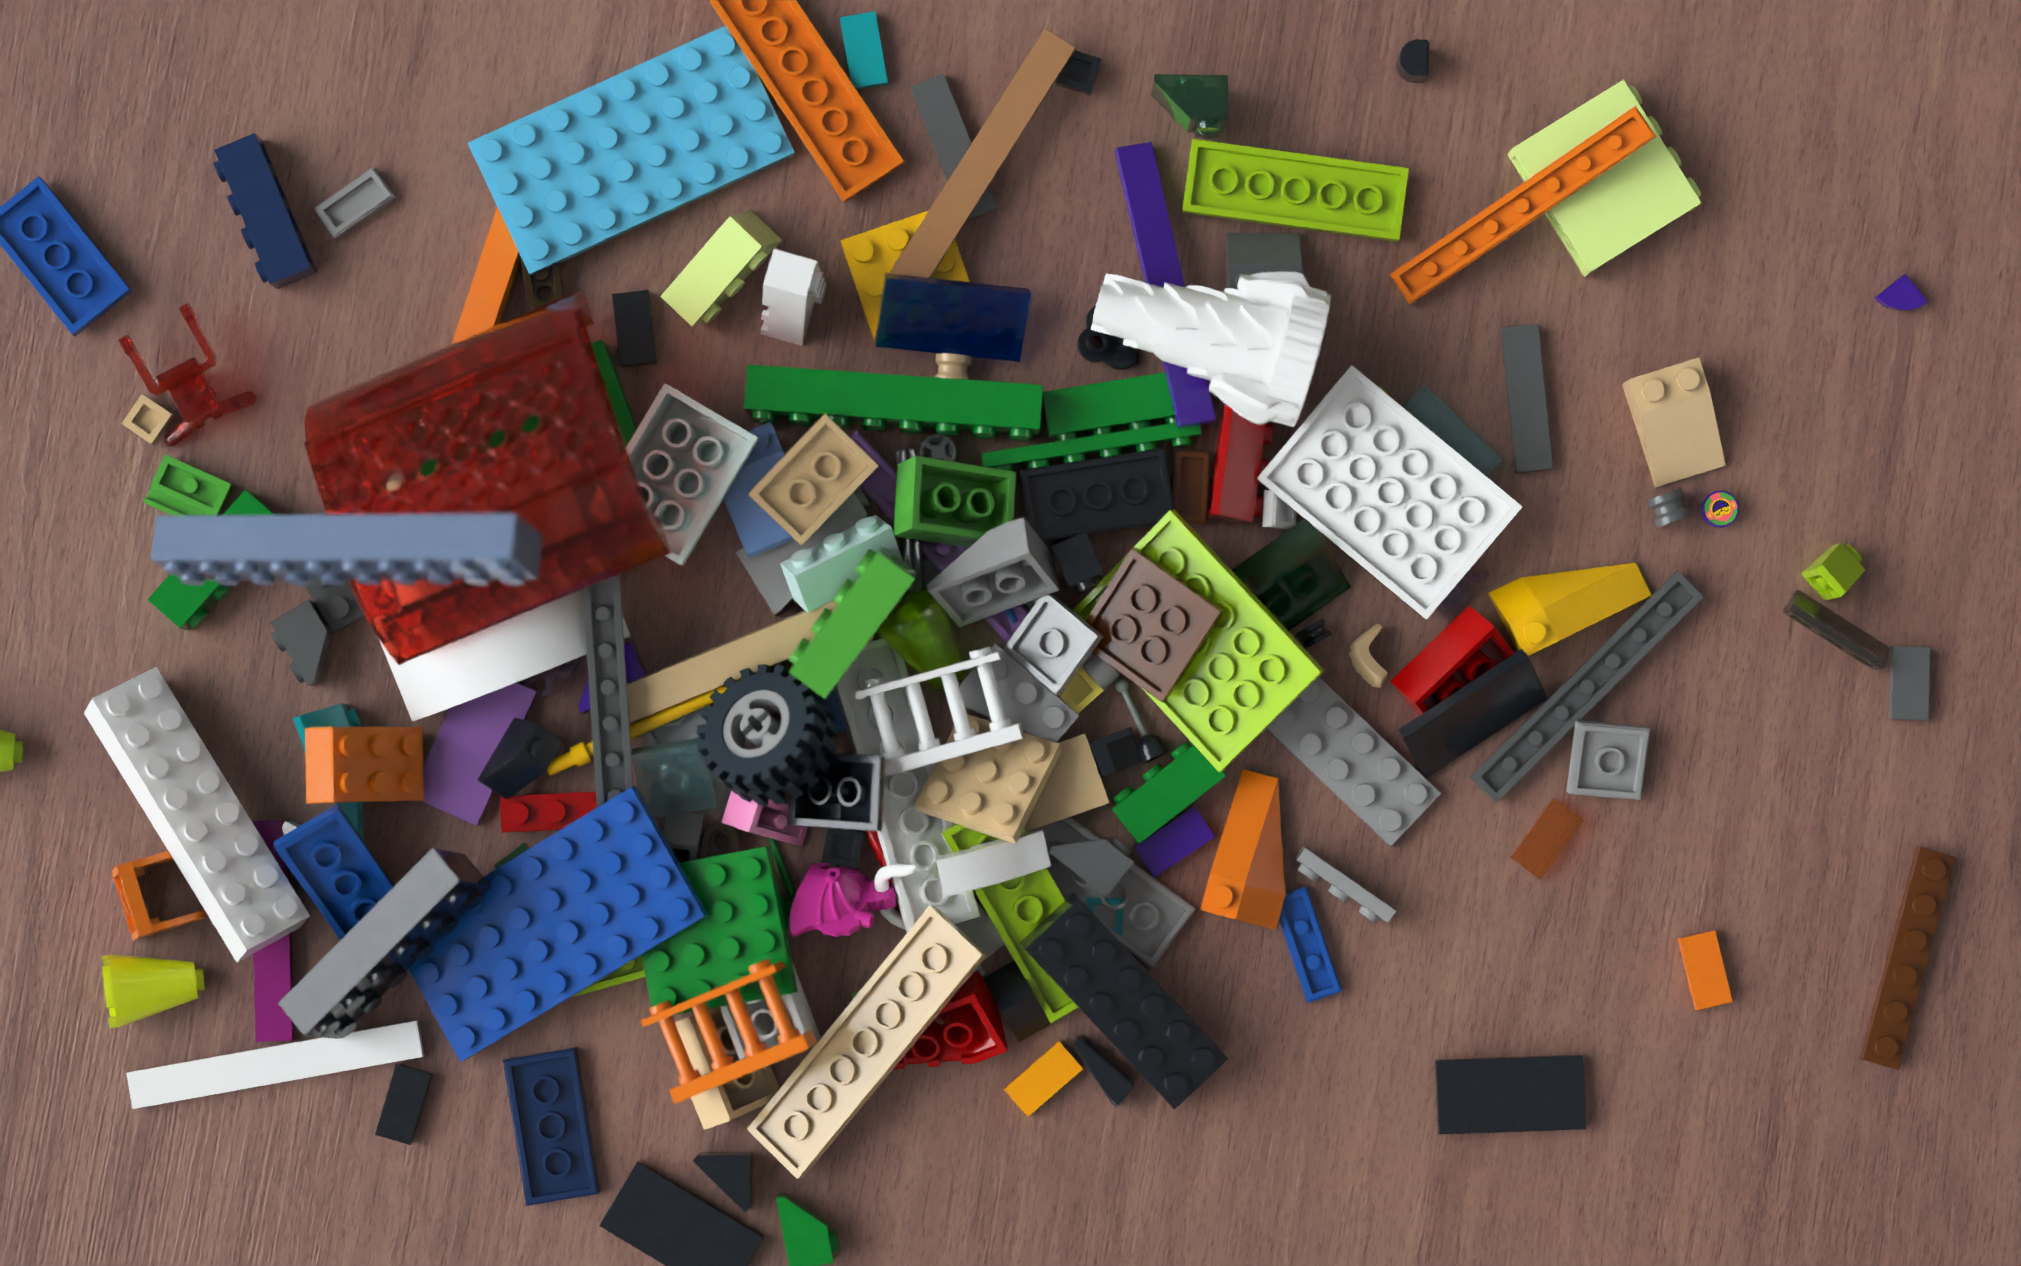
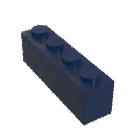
(264, 211)

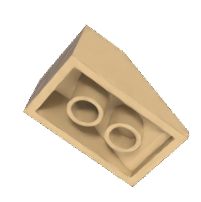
(1675, 421)

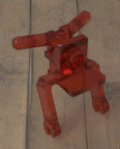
(188, 384)

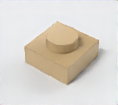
(148, 419)

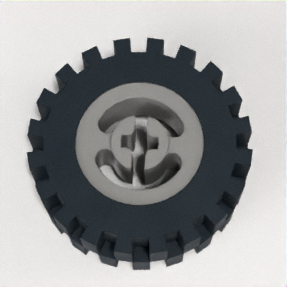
(785, 753)

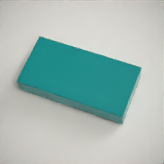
(864, 50)

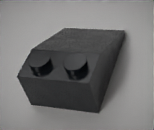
(844, 796)

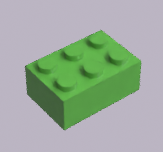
(951, 500)

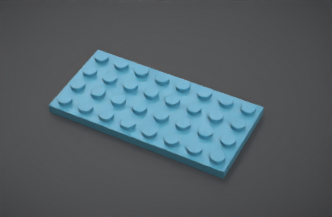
(630, 149)

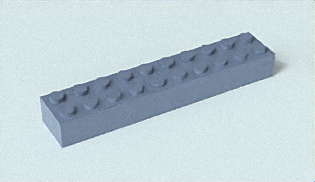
(348, 548)

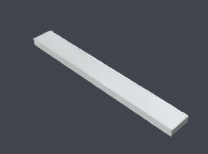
(275, 1064)

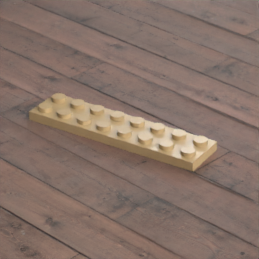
(866, 1042)

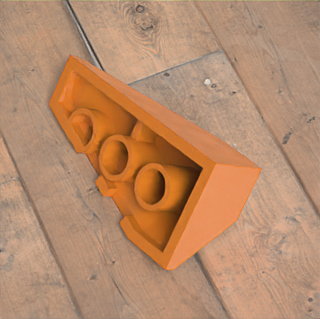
(1248, 864)

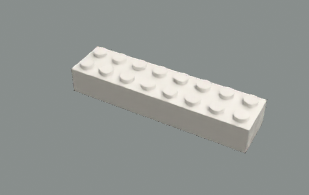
(196, 814)

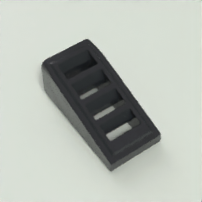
(1109, 1077)

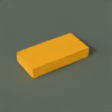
(1043, 1078)

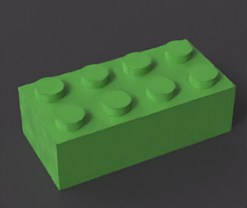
(852, 622)

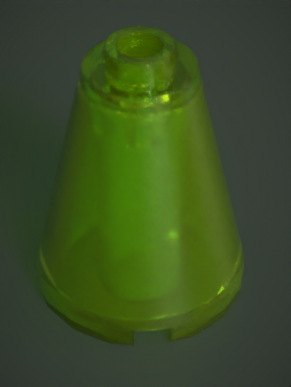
(922, 636)

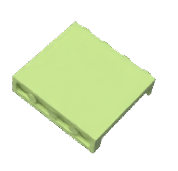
(1622, 203)

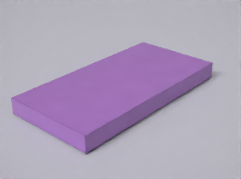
(465, 746)

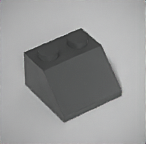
(1261, 253)

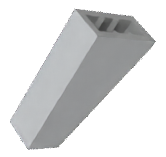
(766, 567)

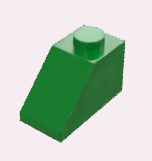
(806, 1234)

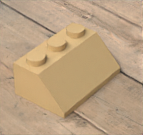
(731, 1098)

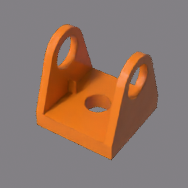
(133, 903)

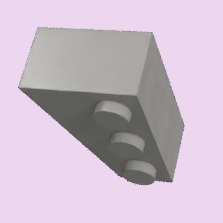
(1022, 698)

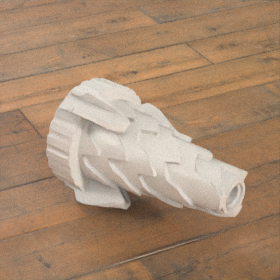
(1248, 341)

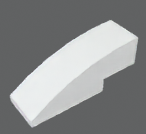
(992, 863)

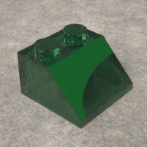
(1194, 101)

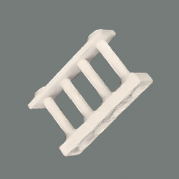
(965, 739)

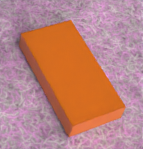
(1705, 970)

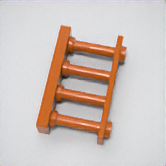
(724, 1066)

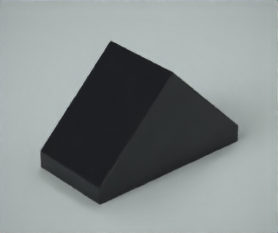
(1016, 1001)
(731, 1173)

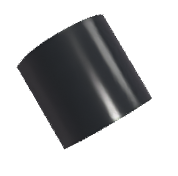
(1414, 61)

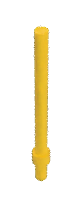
(583, 753)

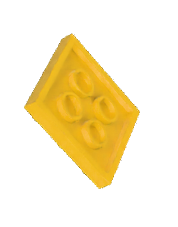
(876, 253)

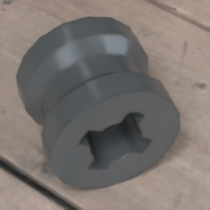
(936, 445)
(1668, 507)

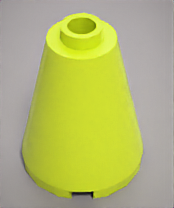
(147, 986)

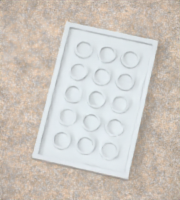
(1389, 492)

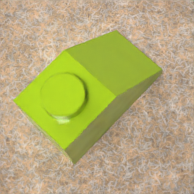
(1834, 571)

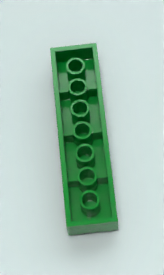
(893, 400)

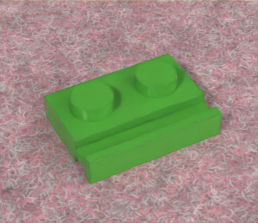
(187, 490)

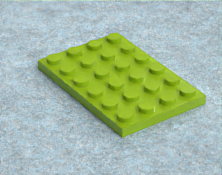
(1245, 667)

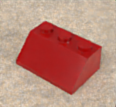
(1237, 468)
(1451, 661)

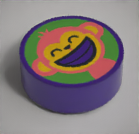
(1719, 509)

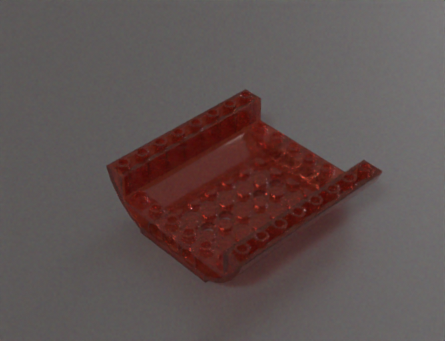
(562, 479)

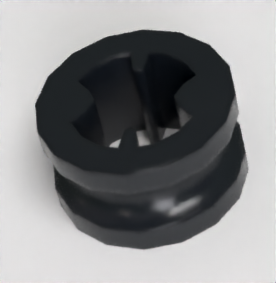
(1313, 634)

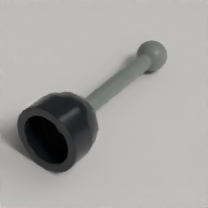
(1149, 745)

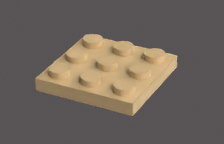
(992, 786)

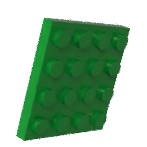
(740, 931)

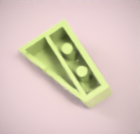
(721, 268)

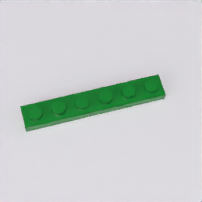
(1105, 444)

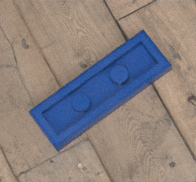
(1308, 946)

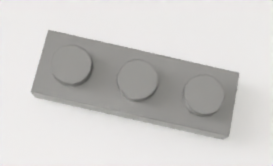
(1343, 887)

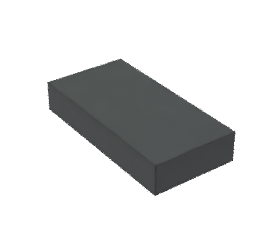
(1909, 683)

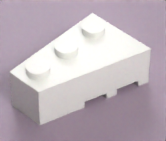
(790, 293)

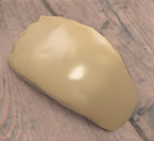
(1363, 660)

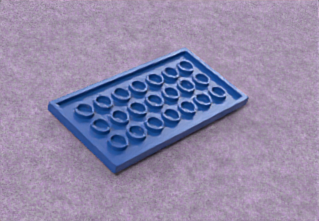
(557, 924)

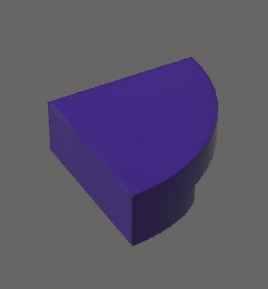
(1901, 295)

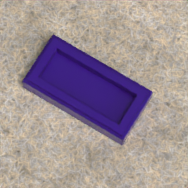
(1174, 842)

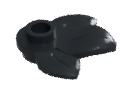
(1112, 351)

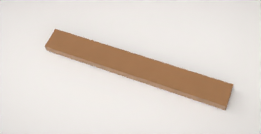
(985, 156)

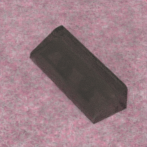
(1837, 630)

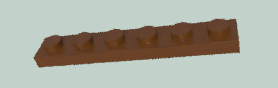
(1907, 957)

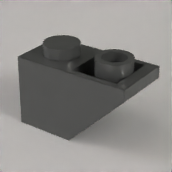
(306, 639)

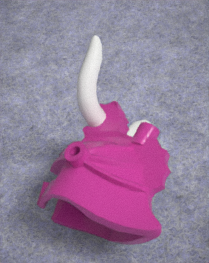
(841, 897)

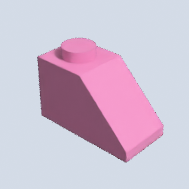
(763, 820)

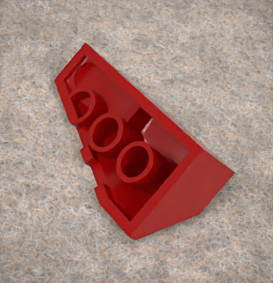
(963, 1030)

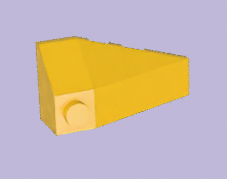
(1558, 604)

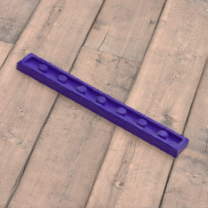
(1160, 266)

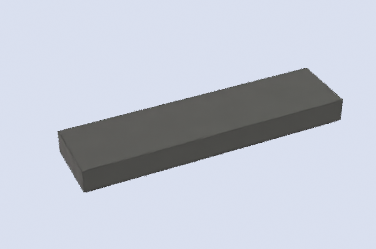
(947, 131)
(1526, 398)

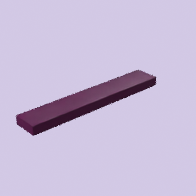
(273, 963)

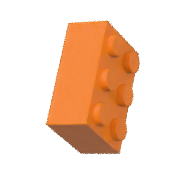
(364, 764)

